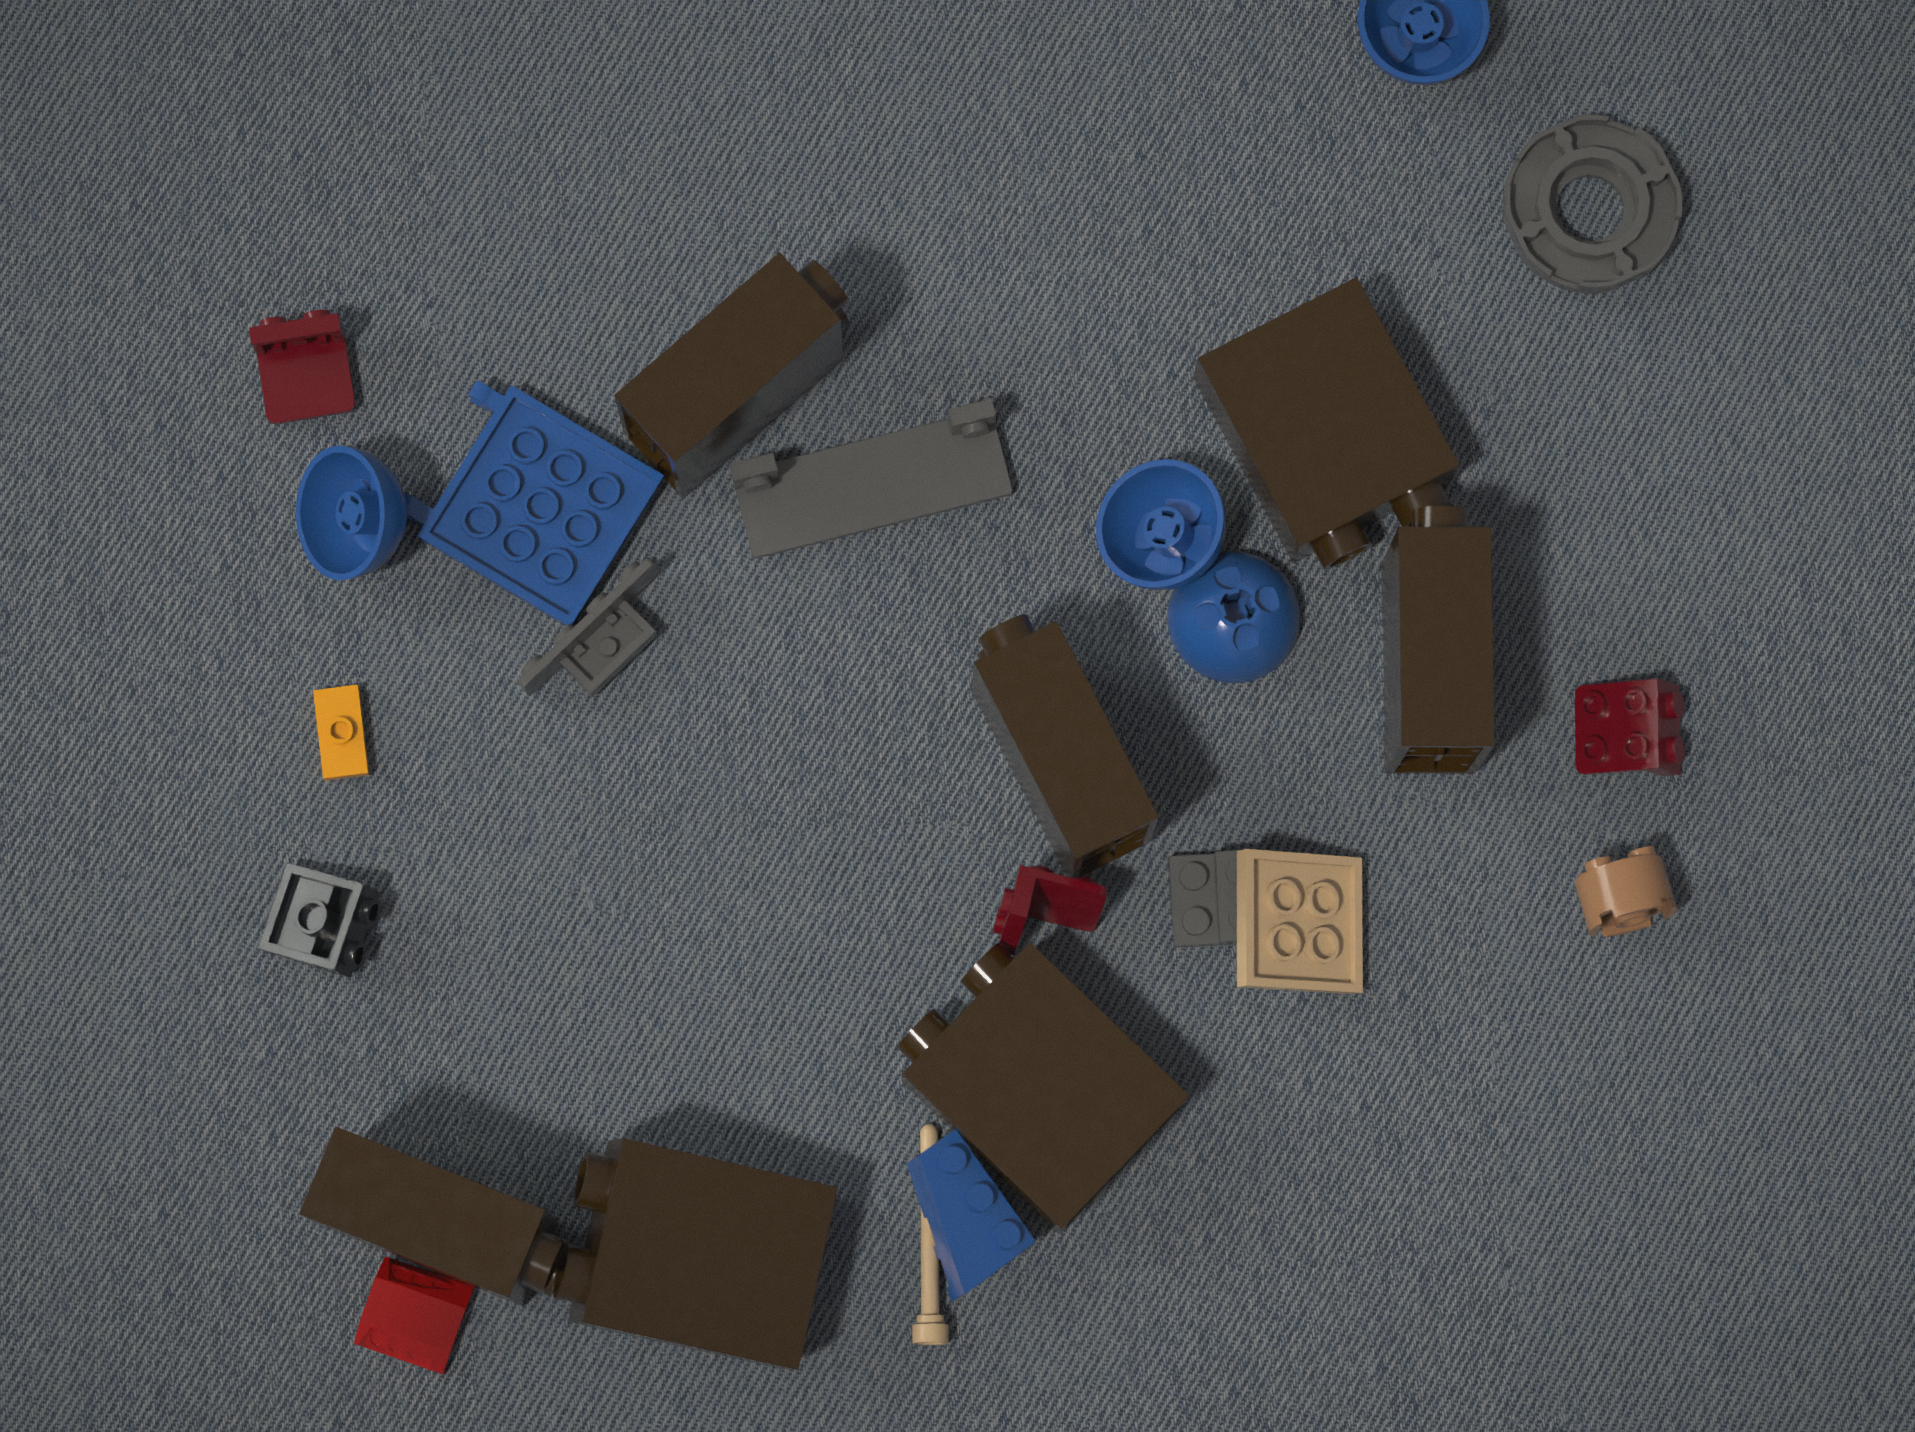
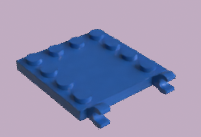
(537, 504)

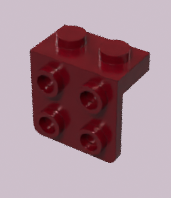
(303, 367)
(1629, 728)
(1047, 898)

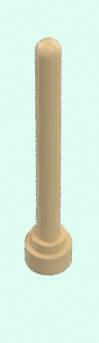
(930, 1324)

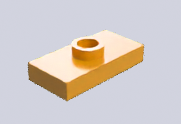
(341, 732)

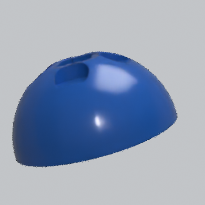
(1455, 41)
(349, 512)
(1143, 517)
(1221, 637)

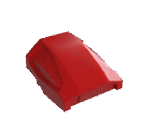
(413, 1315)

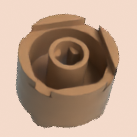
(1624, 892)

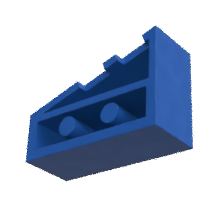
(966, 1213)

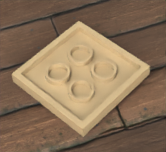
(1299, 922)

